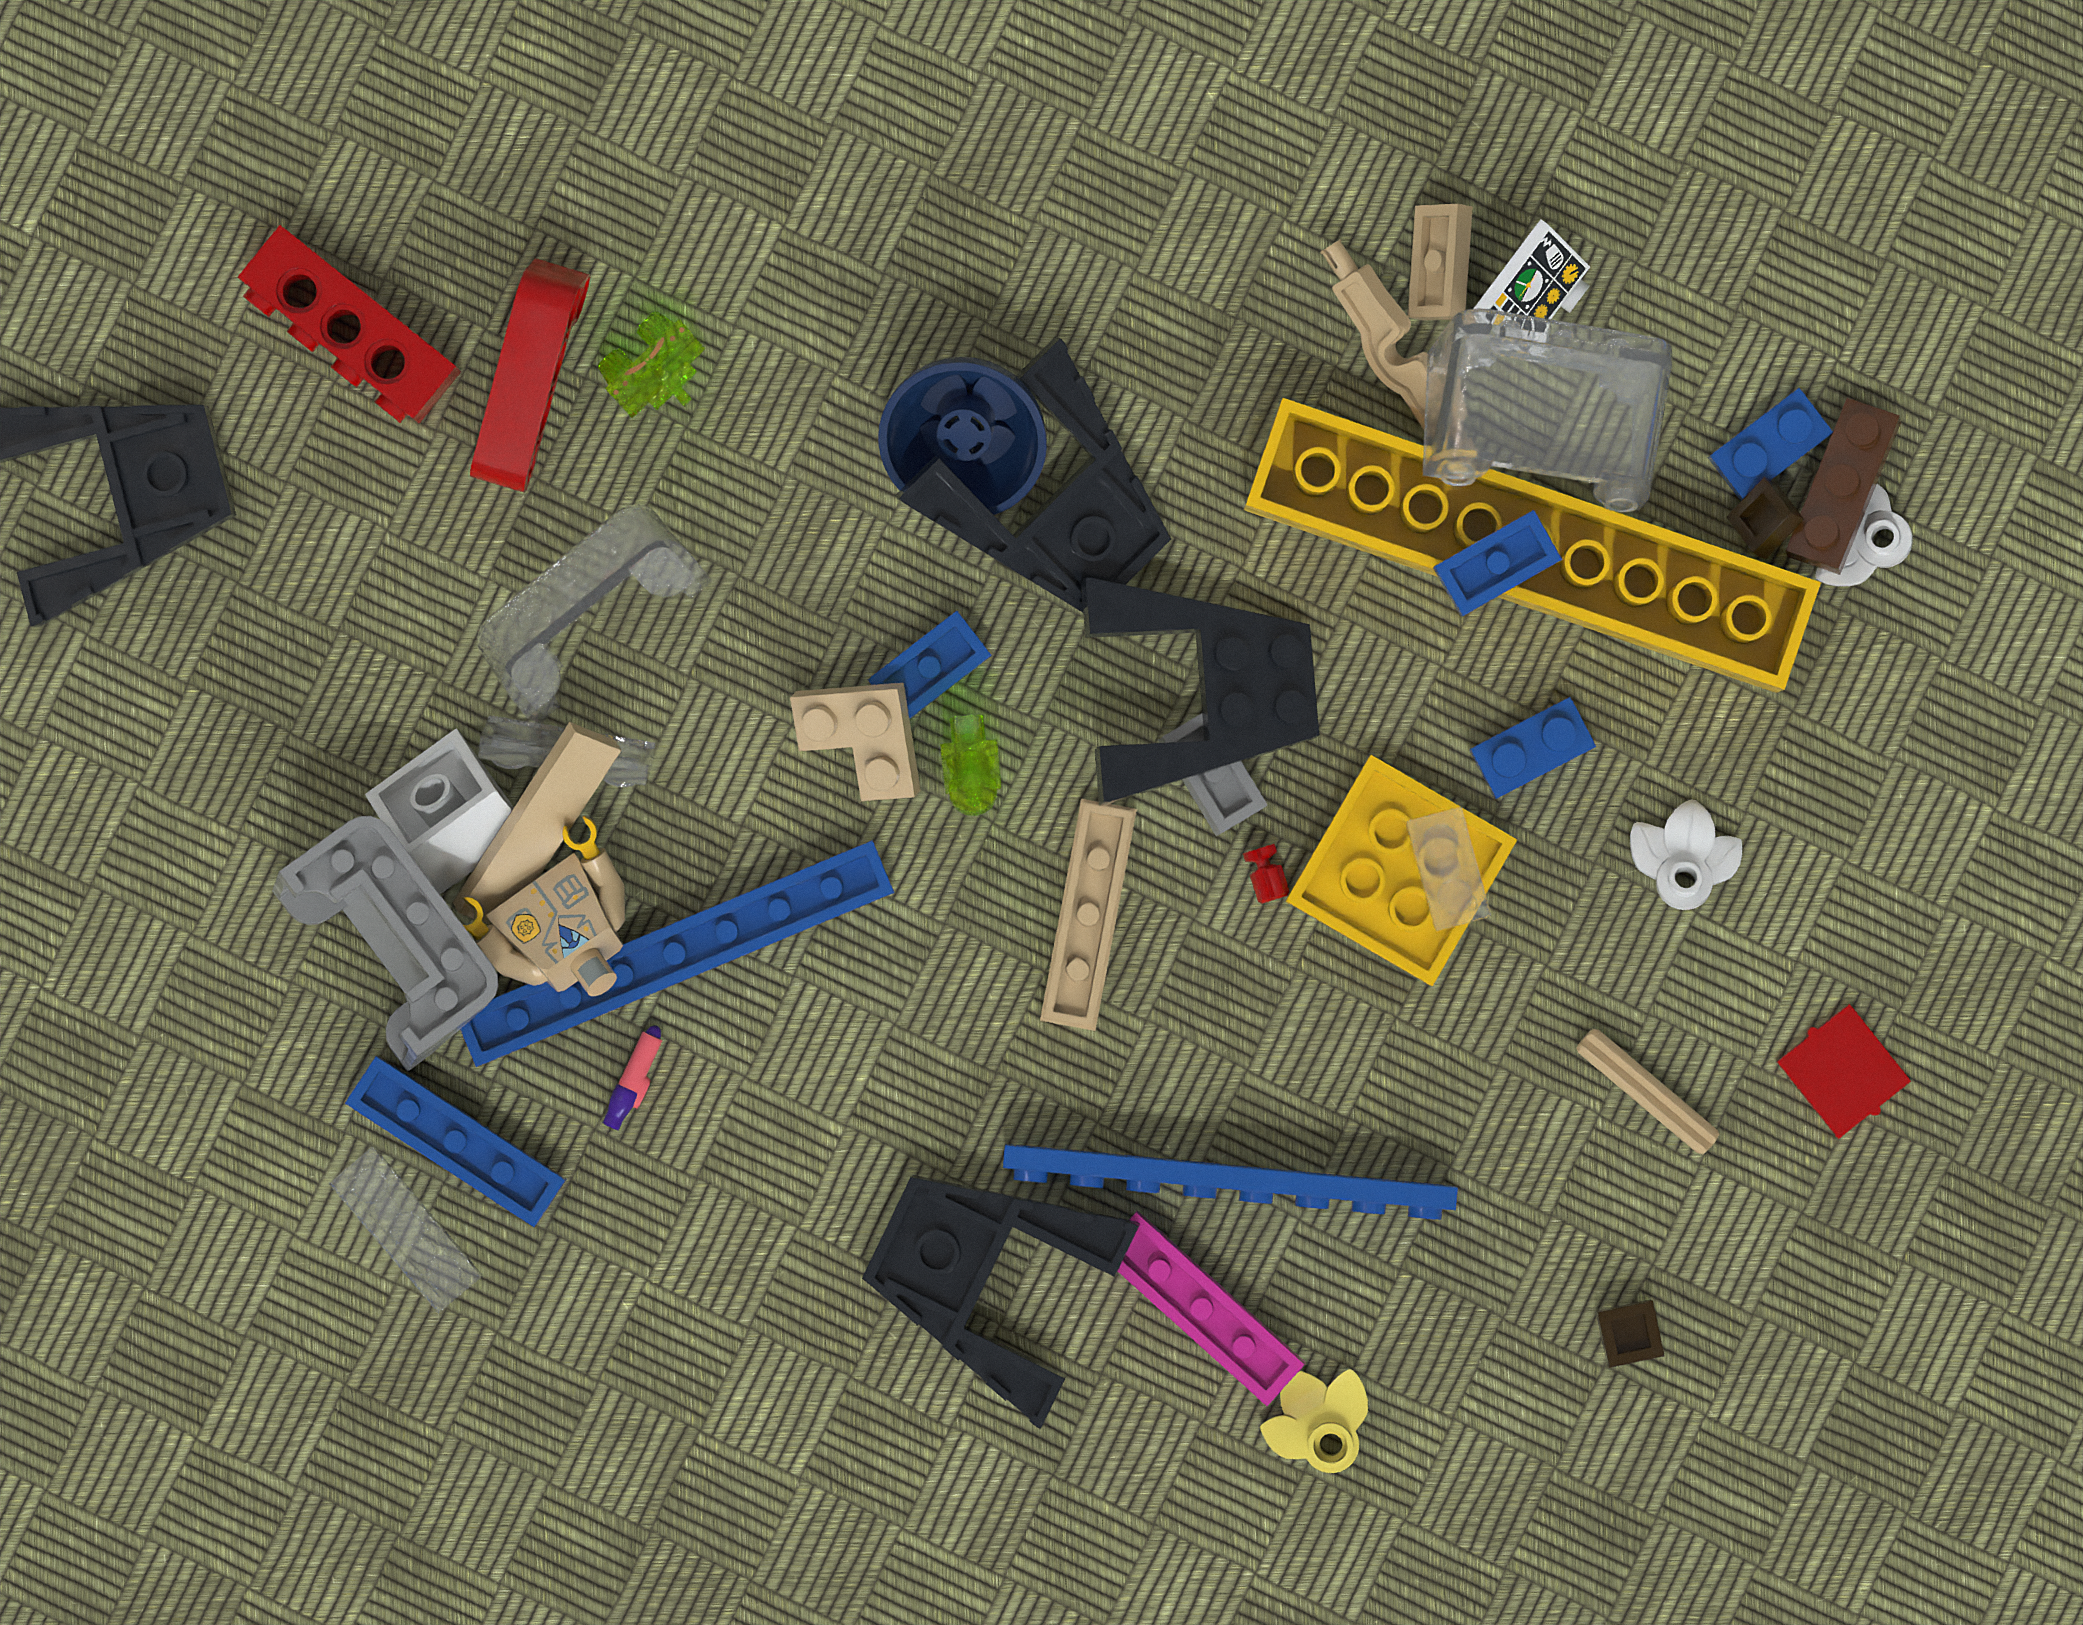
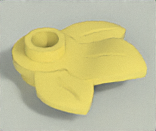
(1318, 1410)

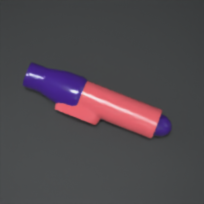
(634, 1082)

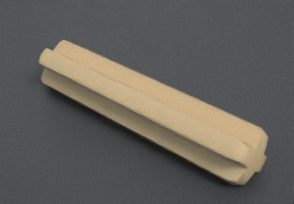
(1647, 1091)

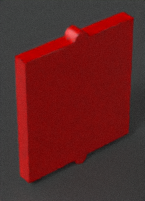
(1843, 1071)

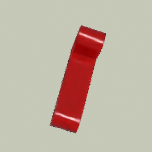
(527, 373)

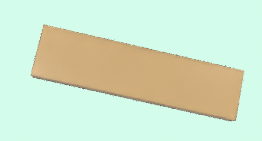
(537, 820)
(1088, 914)

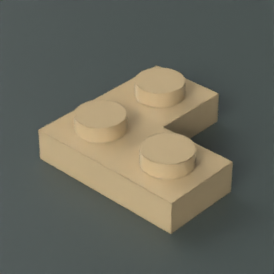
(872, 723)

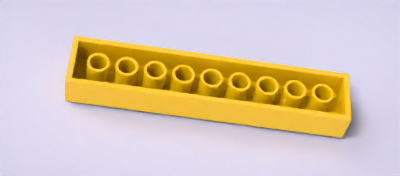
(1613, 568)

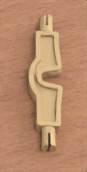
(1381, 326)

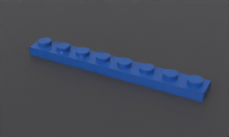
(684, 951)
(1253, 1183)

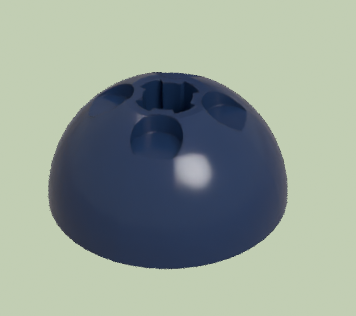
(993, 459)

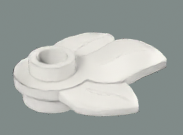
(1864, 555)
(1685, 846)

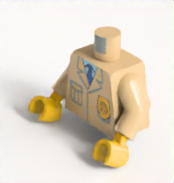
(559, 924)

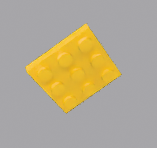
(1368, 878)

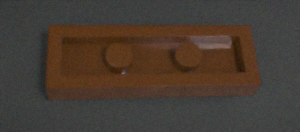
(1843, 486)

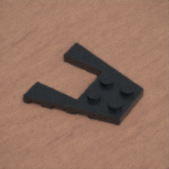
(162, 482)
(1089, 528)
(1251, 681)
(943, 1252)

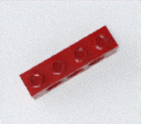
(288, 260)

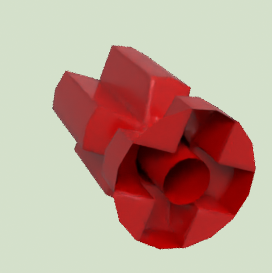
(1268, 878)

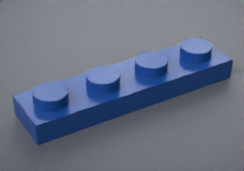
(455, 1141)

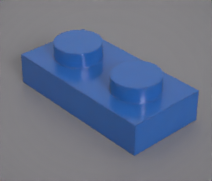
(1770, 443)
(1497, 563)
(934, 663)
(1532, 748)

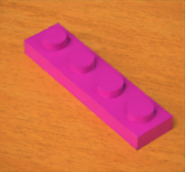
(1208, 1313)

